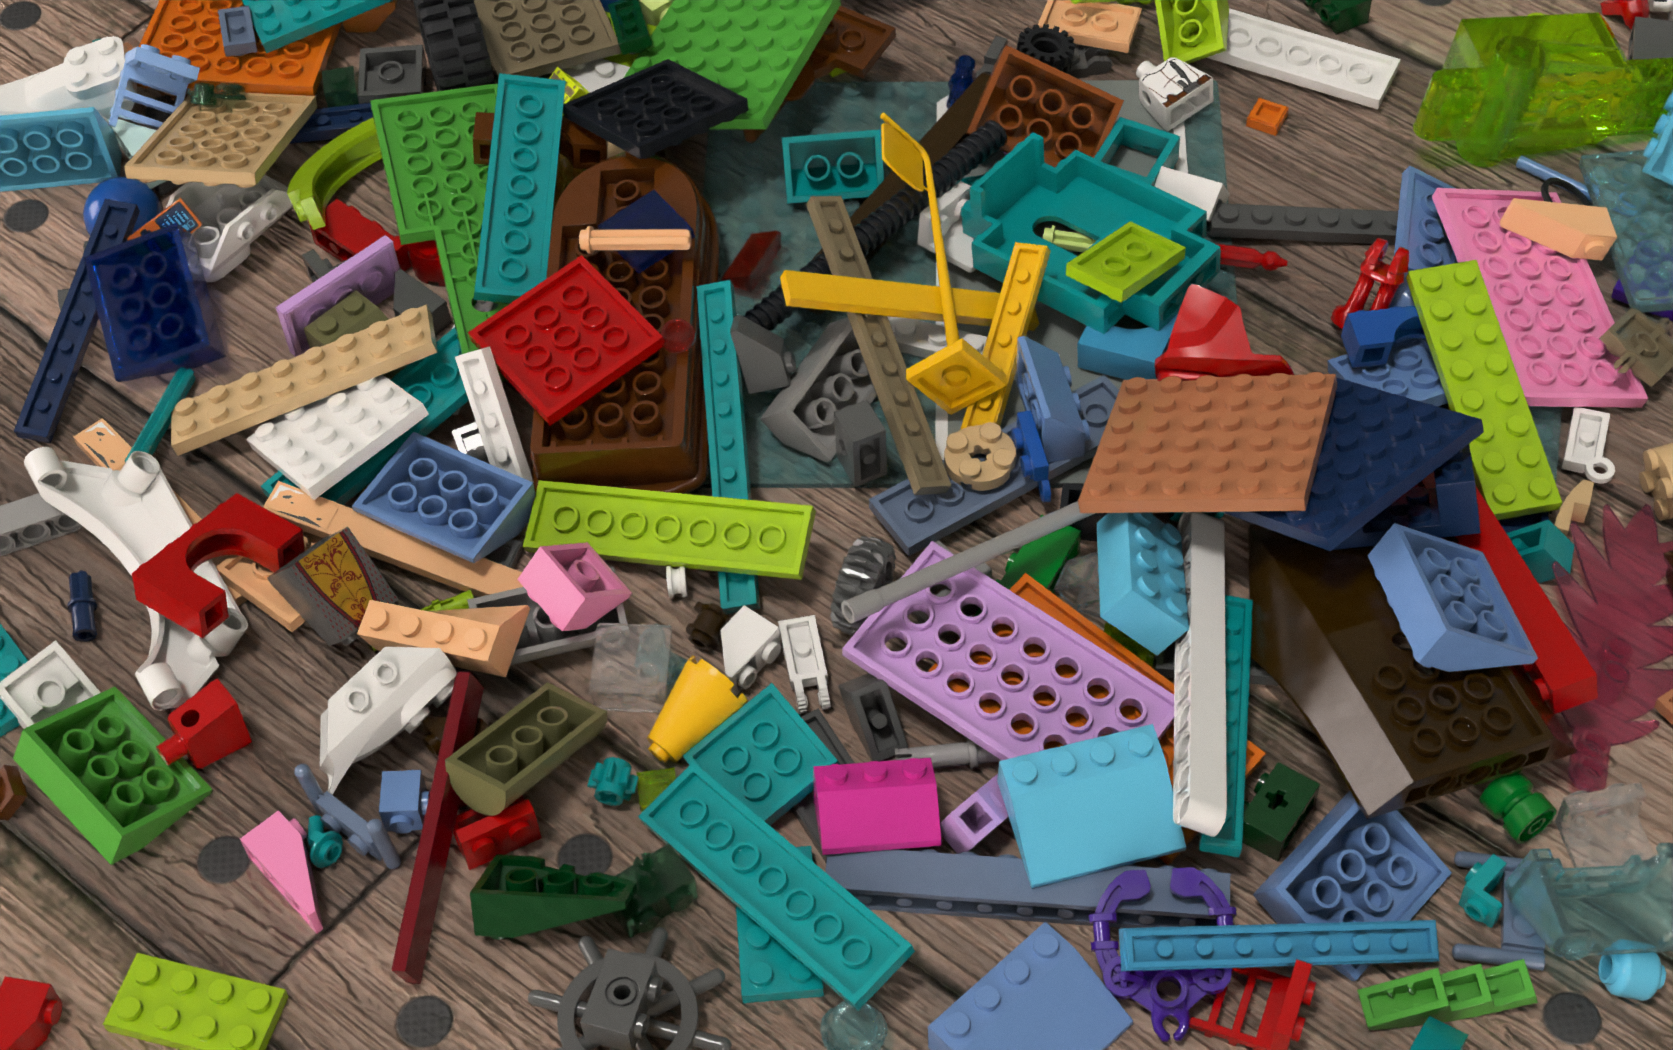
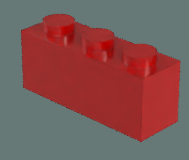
(350, 232)

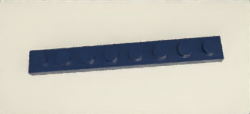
(72, 330)

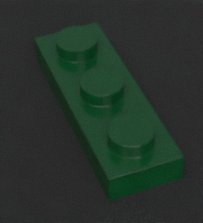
(630, 26)

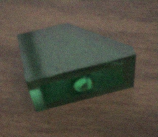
(341, 86)

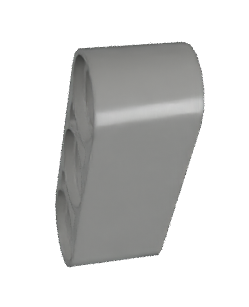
(31, 523)

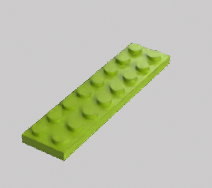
(1483, 384)
(674, 528)

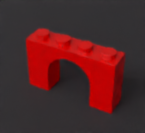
(233, 528)

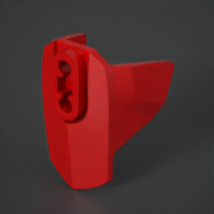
(1212, 341)

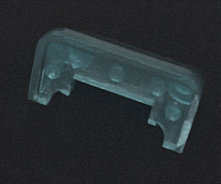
(1597, 907)

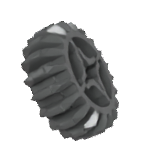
(864, 568)

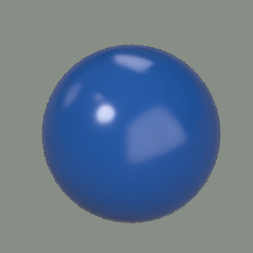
(125, 191)

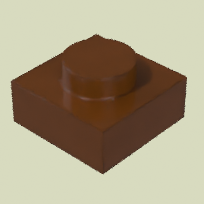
(11, 791)

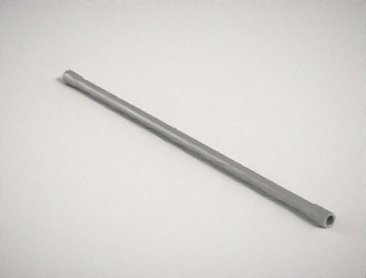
(876, 599)

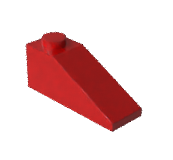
(27, 1013)

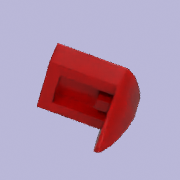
(1627, 9)

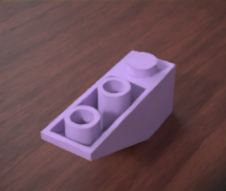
(975, 817)

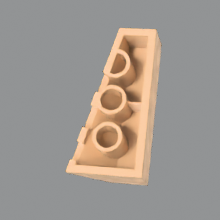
(470, 637)

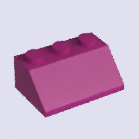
(876, 806)

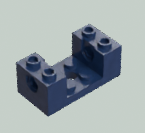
(1437, 511)

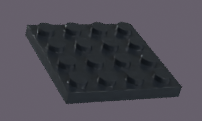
(655, 108)

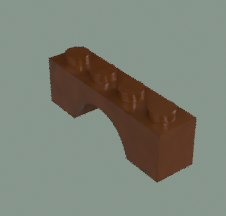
(576, 143)

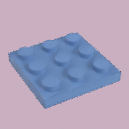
(1407, 373)

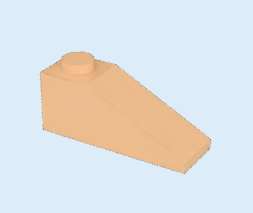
(1564, 227)

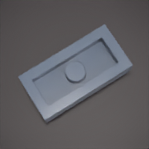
(237, 31)

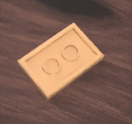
(1094, 24)

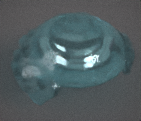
(852, 1029)

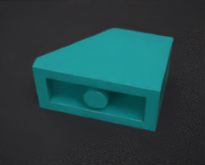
(1542, 546)

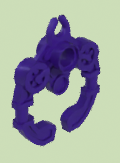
(1142, 985)

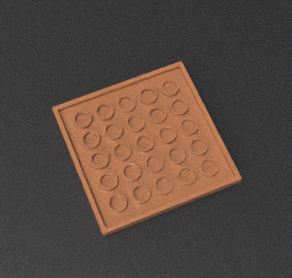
(1211, 444)

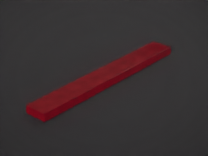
(436, 835)

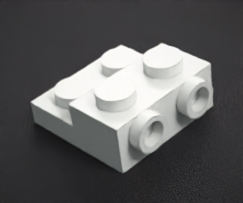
(45, 686)

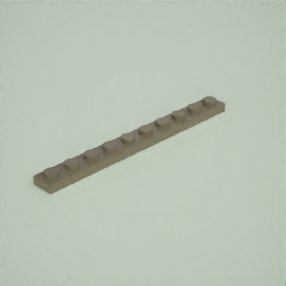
(881, 353)

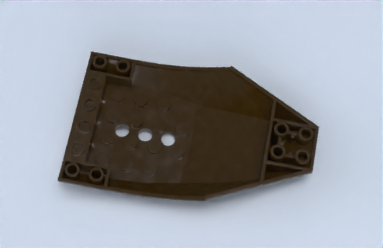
(1330, 647)

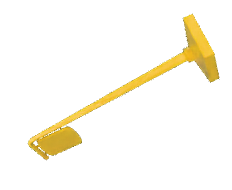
(957, 372)

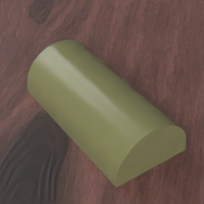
(522, 748)

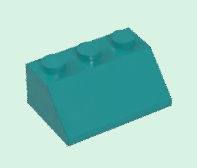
(832, 165)

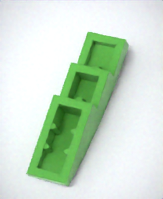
(1447, 995)

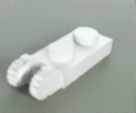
(804, 659)

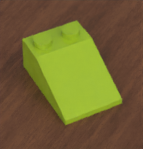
(1192, 28)

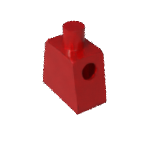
(205, 728)

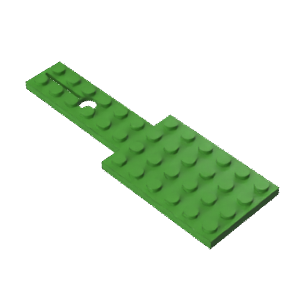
(438, 187)

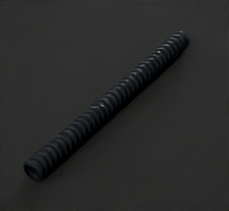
(894, 213)

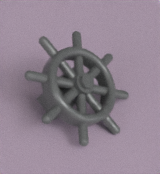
(626, 999)

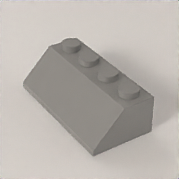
(823, 383)

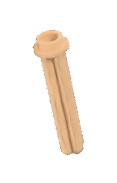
(634, 239)

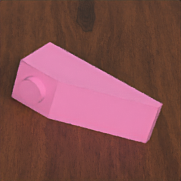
(283, 859)

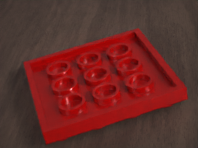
(567, 339)

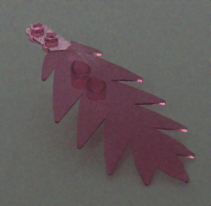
(1617, 638)

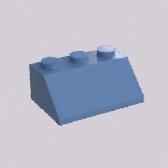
(1047, 393)

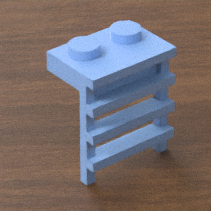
(156, 71)

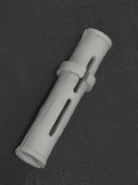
(949, 754)

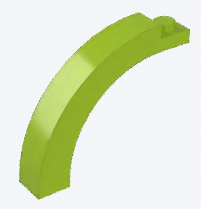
(330, 169)

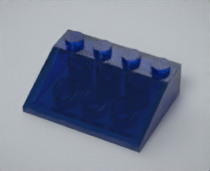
(154, 305)

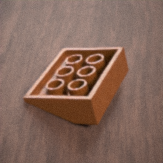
(1043, 100)

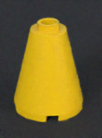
(692, 710)

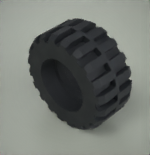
(454, 43)

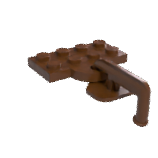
(849, 43)

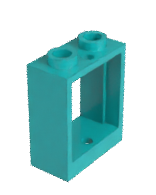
(1145, 139)

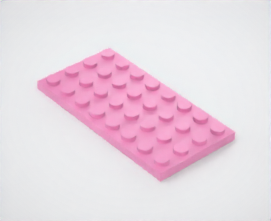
(1542, 303)

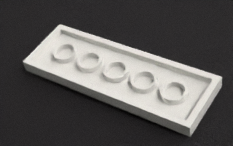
(1308, 59)

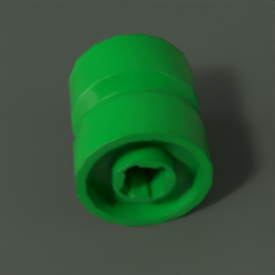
(1522, 811)

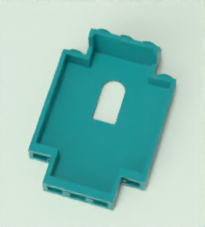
(1096, 203)

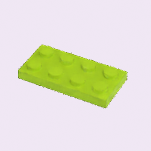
(194, 1007)

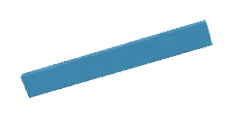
(1277, 945)

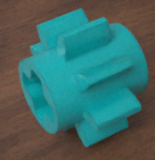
(613, 781)

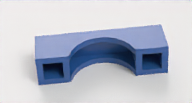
(1373, 333)

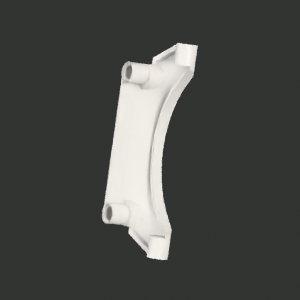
(136, 518)

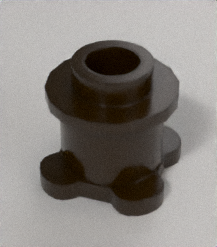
(707, 625)

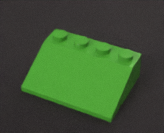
(107, 774)

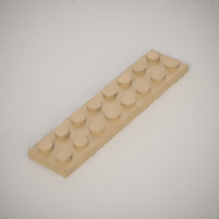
(302, 379)

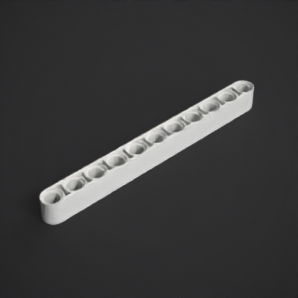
(1201, 681)

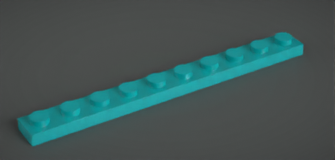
(725, 423)

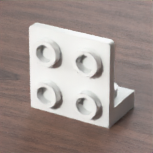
(956, 243)

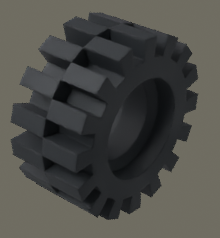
(1048, 46)

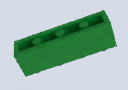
(1042, 559)

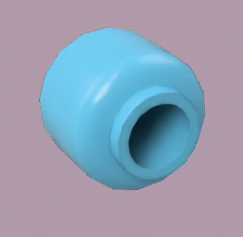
(1632, 975)

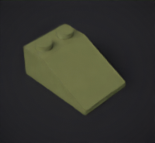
(346, 317)

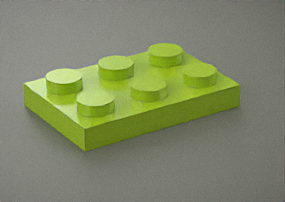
(1125, 261)

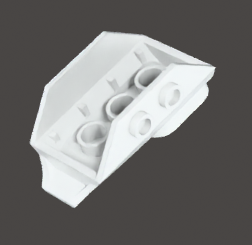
(82, 81)
(231, 220)
(380, 703)

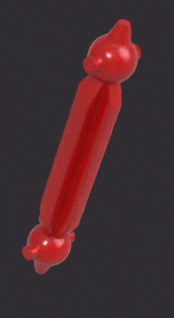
(1250, 258)

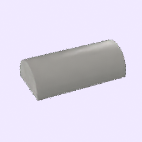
(539, 635)

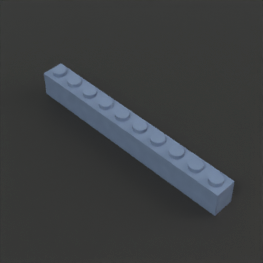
(1001, 889)

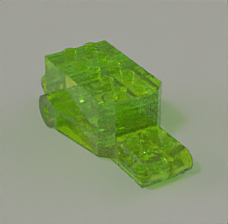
(1539, 88)

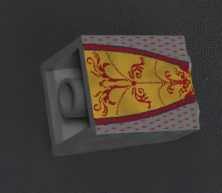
(333, 586)

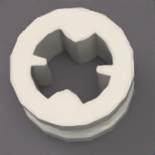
(676, 581)

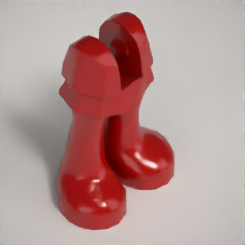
(1374, 270)

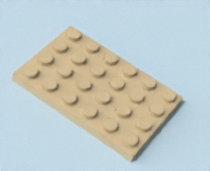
(222, 141)

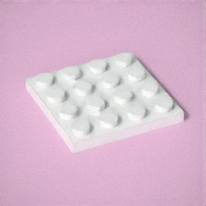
(337, 433)

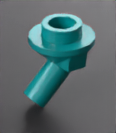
(324, 846)

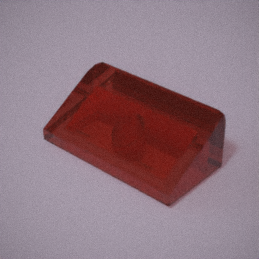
(753, 260)

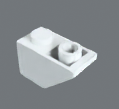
(748, 646)

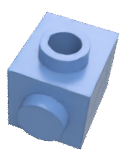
(403, 800)

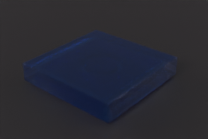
(646, 213)

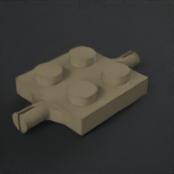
(1641, 346)

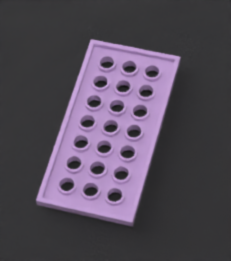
(1007, 654)

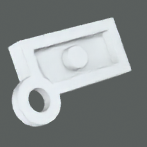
(1586, 445)

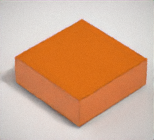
(1267, 116)

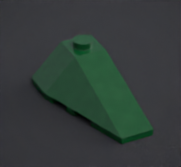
(526, 896)

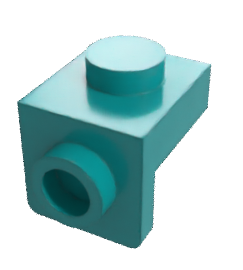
(1476, 893)

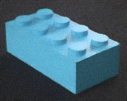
(1142, 578)

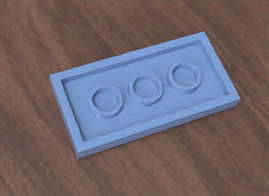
(1419, 222)

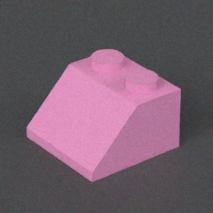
(572, 585)

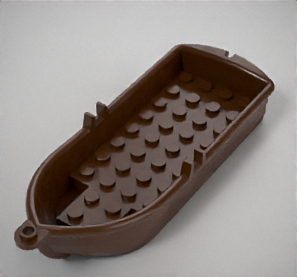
(651, 420)

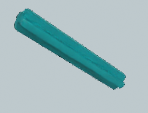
(161, 416)

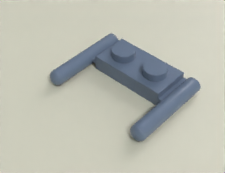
(363, 835)
(1517, 936)

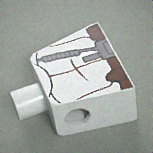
(1173, 91)

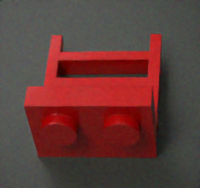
(484, 836)
(1281, 1015)

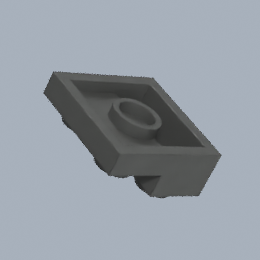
(391, 72)

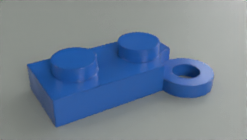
(1034, 461)

